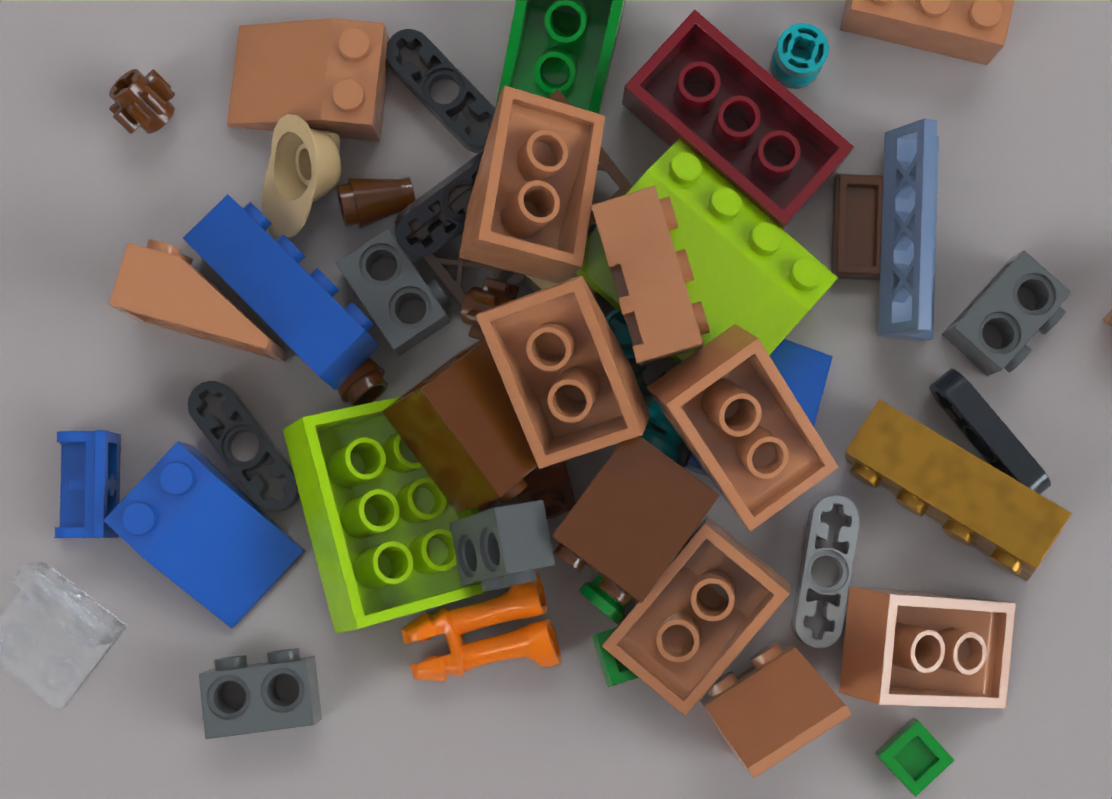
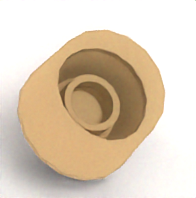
(299, 172)

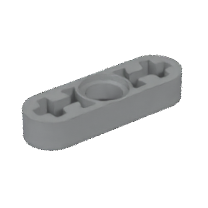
(820, 530)

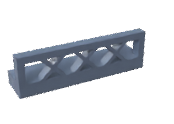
(909, 231)

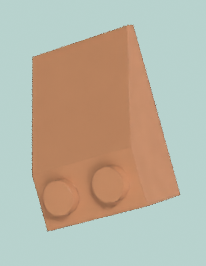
(316, 69)
(534, 187)
(168, 292)
(564, 372)
(743, 425)
(698, 616)
(926, 649)
(772, 707)

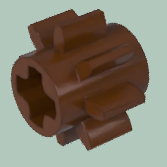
(141, 101)
(480, 299)

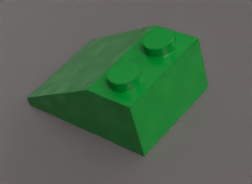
(562, 48)

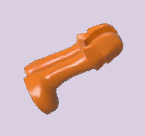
(533, 641)

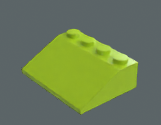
(739, 257)
(373, 518)

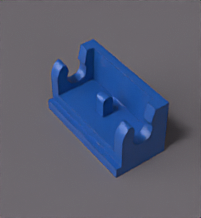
(88, 483)

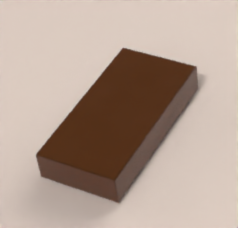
(857, 226)

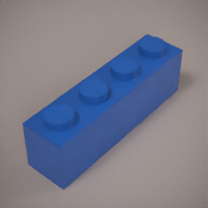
(282, 292)

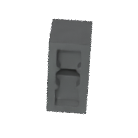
(386, 297)
(1000, 307)
(503, 545)
(262, 707)

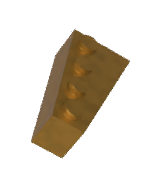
(956, 490)

